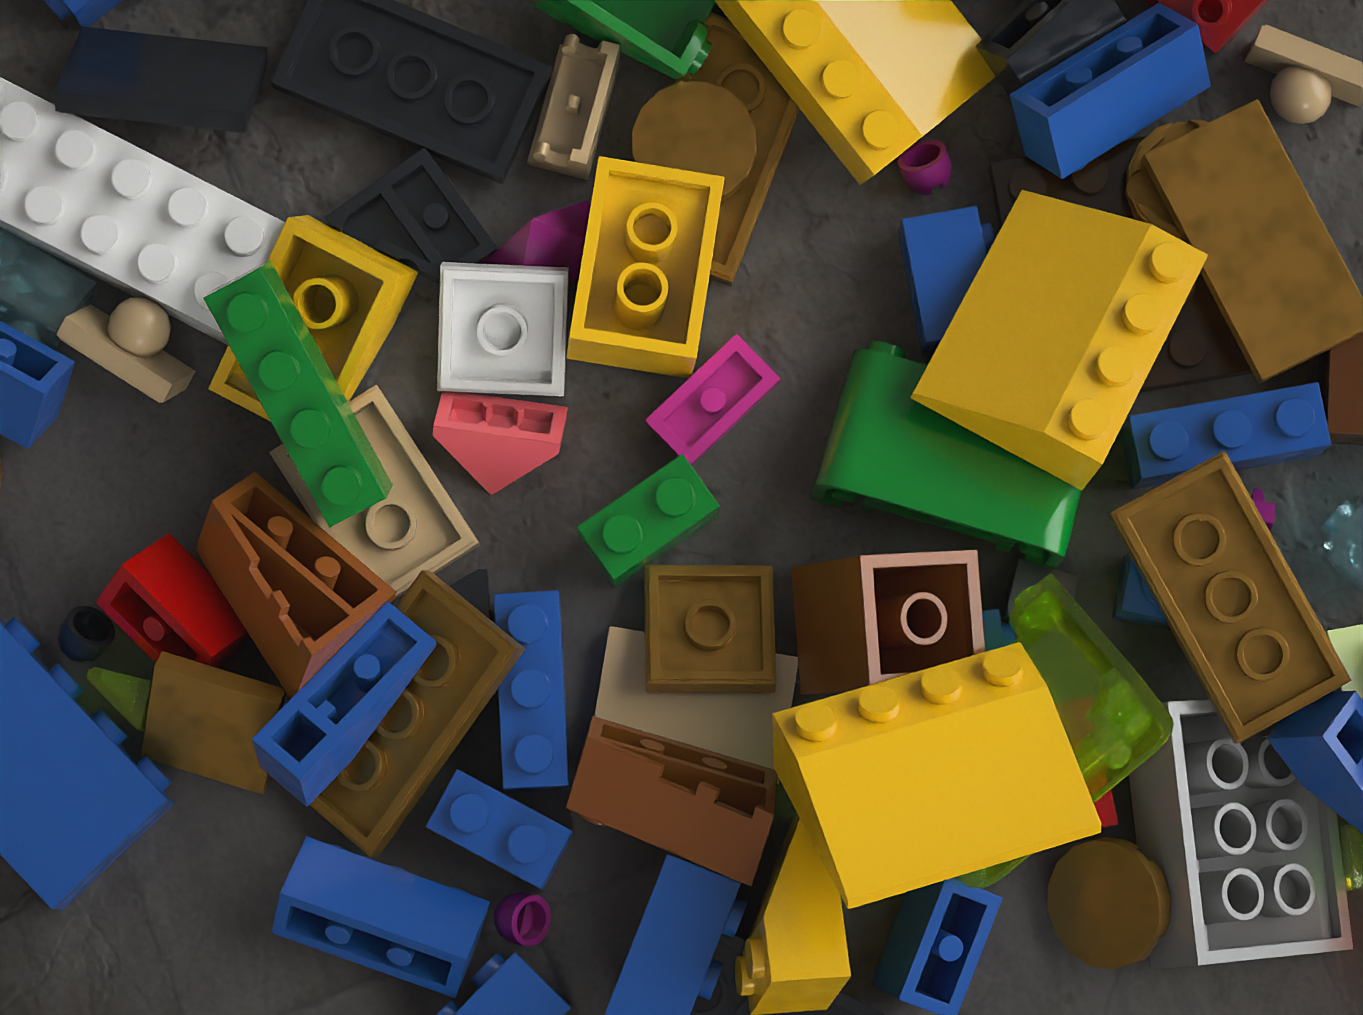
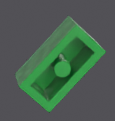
(648, 520)

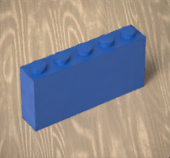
(65, 780)

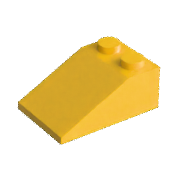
(645, 267)
(344, 297)
(798, 938)

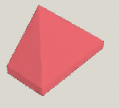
(498, 435)

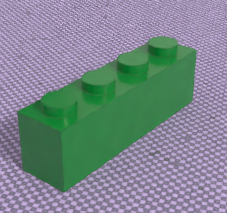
(299, 393)

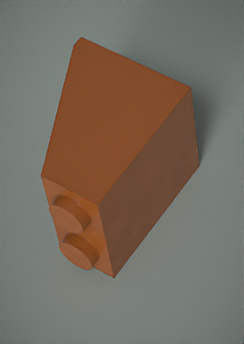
(884, 617)

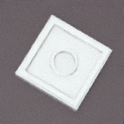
(502, 329)

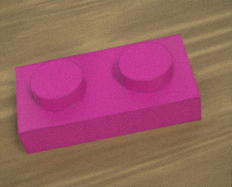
(713, 400)

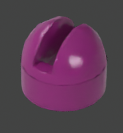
(925, 166)
(522, 918)

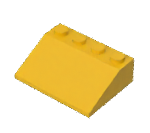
(866, 69)
(1059, 332)
(932, 774)

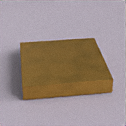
(709, 628)
(207, 720)

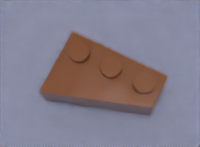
(286, 579)
(676, 797)

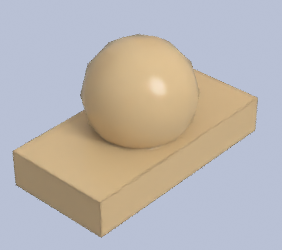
(1304, 74)
(130, 345)

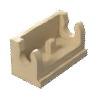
(575, 107)

